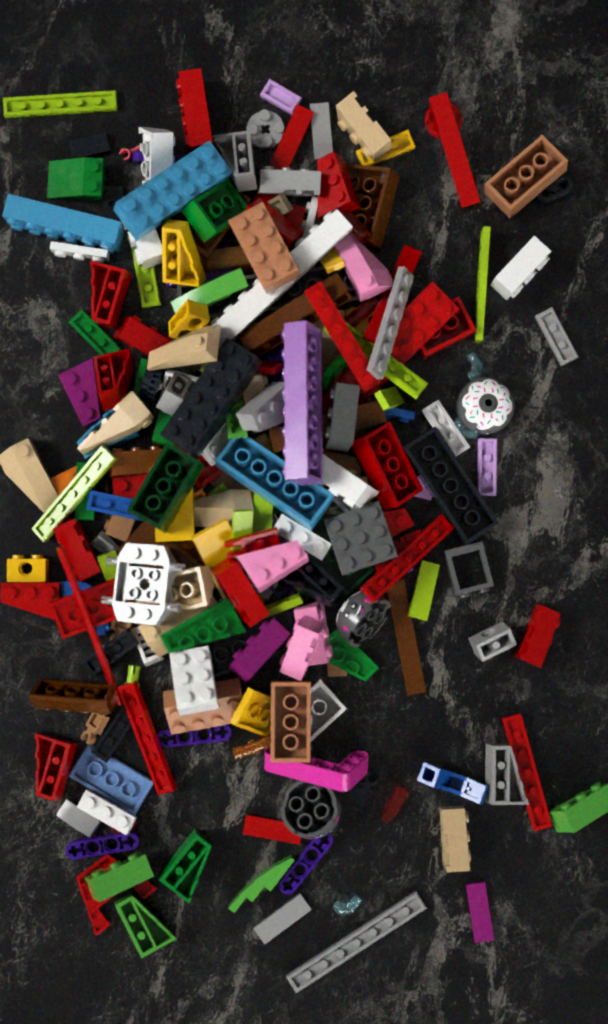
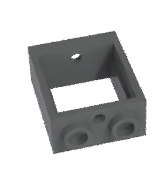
(466, 592)

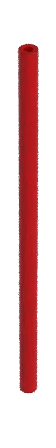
(88, 620)

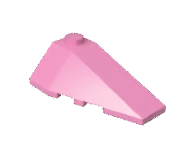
(363, 269)

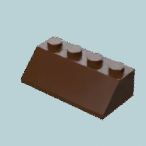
(74, 696)

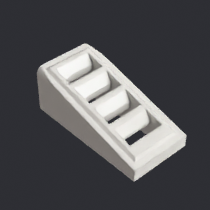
(150, 660)

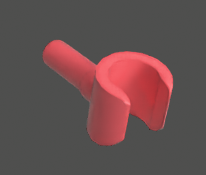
(130, 153)

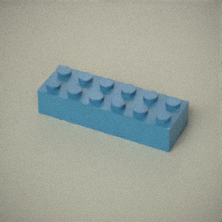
(171, 190)
(63, 223)
(263, 474)

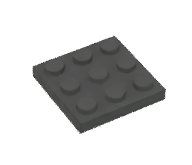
(360, 538)

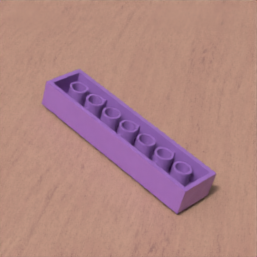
(302, 403)

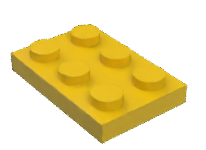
(254, 712)

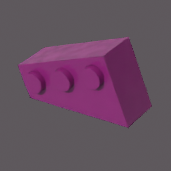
(83, 392)
(258, 650)

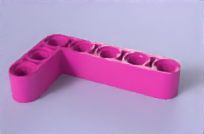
(321, 772)

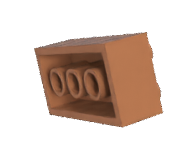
(526, 176)
(264, 248)
(229, 697)
(290, 721)

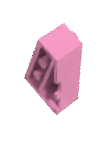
(273, 563)
(316, 611)
(301, 647)

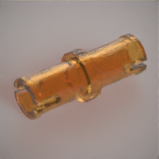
(252, 747)

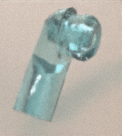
(477, 366)
(467, 433)
(347, 908)

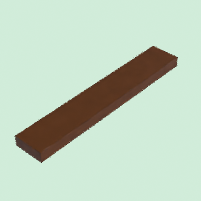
(406, 639)

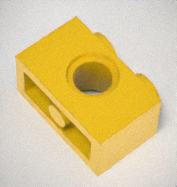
(39, 571)

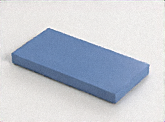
(112, 780)

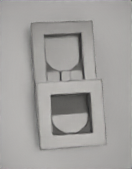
(104, 543)
(77, 818)

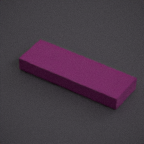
(479, 912)

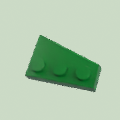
(350, 658)

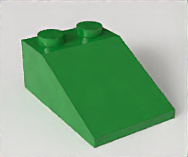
(77, 179)
(213, 209)

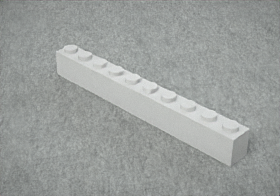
(305, 255)

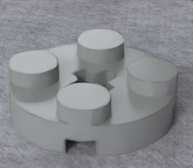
(275, 125)

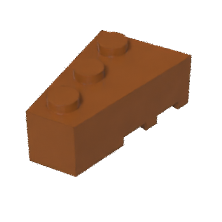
(133, 462)

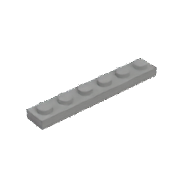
(390, 323)

